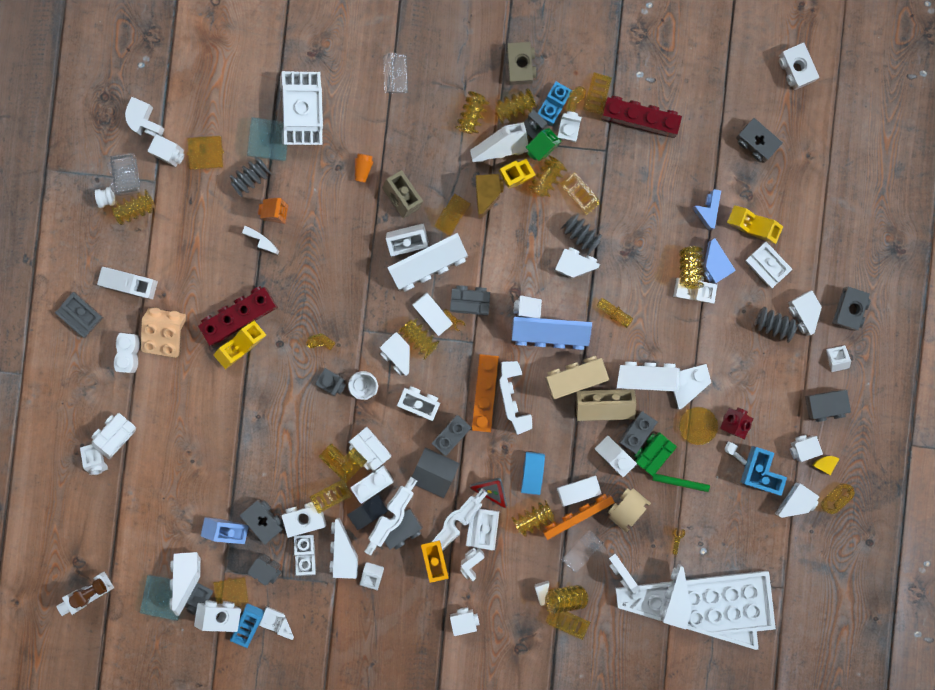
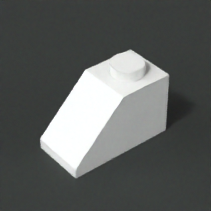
(615, 456)
(798, 501)

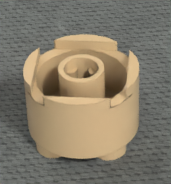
(629, 509)

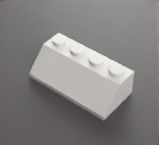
(428, 262)

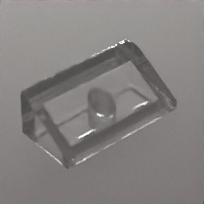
(395, 73)

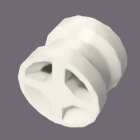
(105, 197)

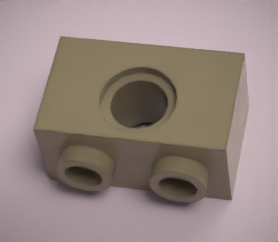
(517, 52)
(402, 194)

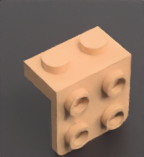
(162, 332)

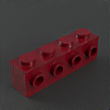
(641, 117)
(237, 316)

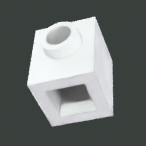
(805, 448)
(464, 621)

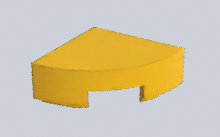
(826, 464)

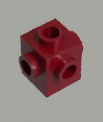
(737, 422)

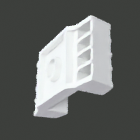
(301, 108)
(520, 423)

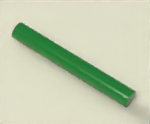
(681, 482)

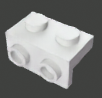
(471, 559)

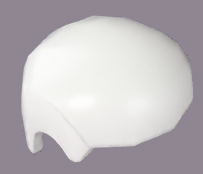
(363, 385)

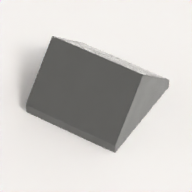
(435, 472)

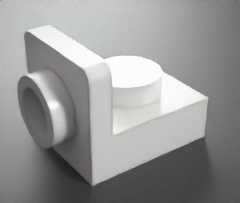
(569, 126)
(92, 460)

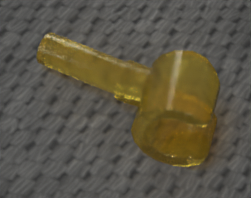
(453, 319)
(677, 540)

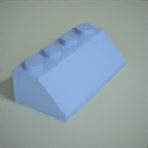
(551, 332)

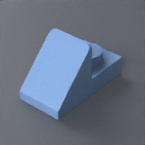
(709, 215)

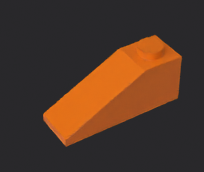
(273, 210)

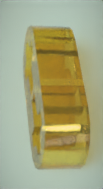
(834, 495)

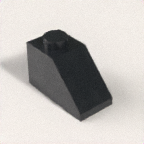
(368, 512)

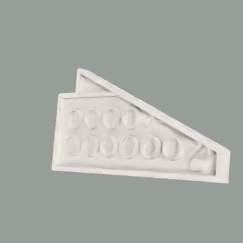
(721, 606)

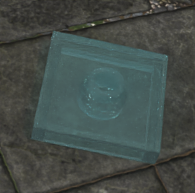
(266, 140)
(157, 598)

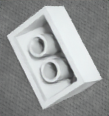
(648, 377)

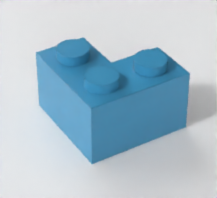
(757, 472)

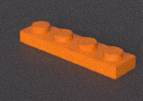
(485, 393)
(572, 519)

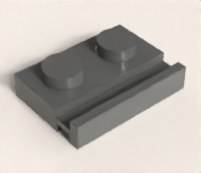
(79, 315)

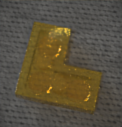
(343, 465)

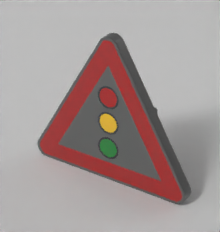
(494, 489)

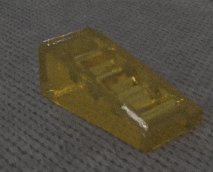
(592, 107)
(585, 189)
(344, 490)
(551, 620)

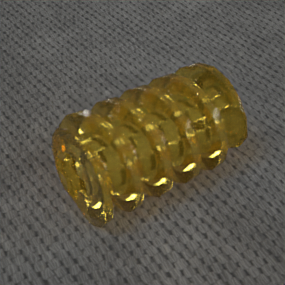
(515, 105)
(472, 113)
(547, 177)
(133, 208)
(690, 267)
(419, 337)
(533, 519)
(566, 599)

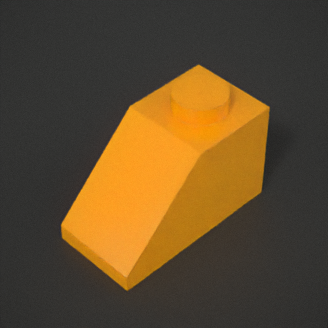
(434, 561)

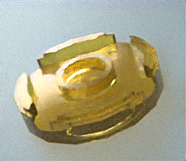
(698, 425)

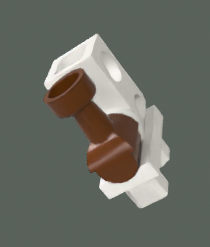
(80, 598)

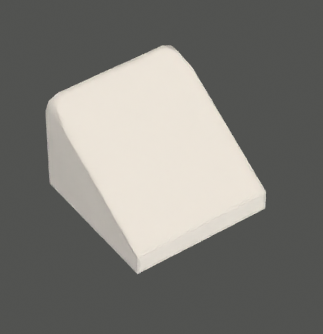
(838, 358)
(371, 576)
(541, 590)

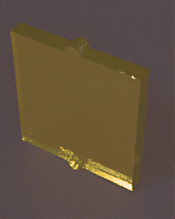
(205, 152)
(233, 591)

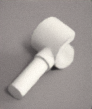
(731, 448)

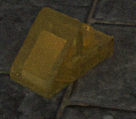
(452, 214)

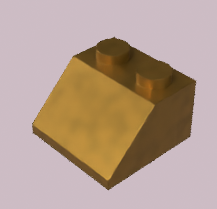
(488, 192)

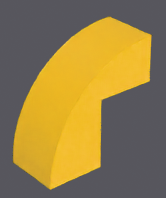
(516, 173)
(755, 225)
(240, 345)

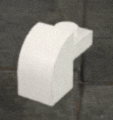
(137, 118)

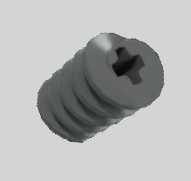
(249, 176)
(582, 233)
(775, 323)

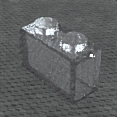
(124, 174)

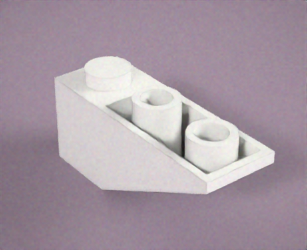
(506, 141)
(127, 282)
(527, 307)
(345, 557)
(185, 577)
(677, 607)

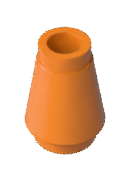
(362, 167)

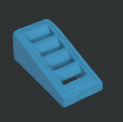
(250, 614)

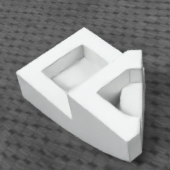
(277, 622)

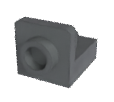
(534, 124)
(331, 382)
(199, 595)

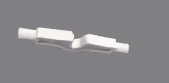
(463, 515)
(386, 525)

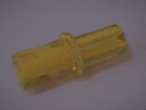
(614, 312)

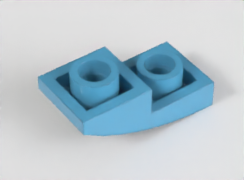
(554, 103)
(533, 473)

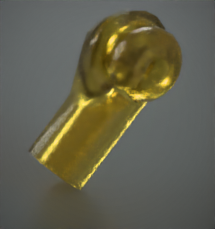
(575, 96)
(318, 340)

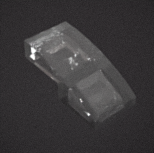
(582, 551)

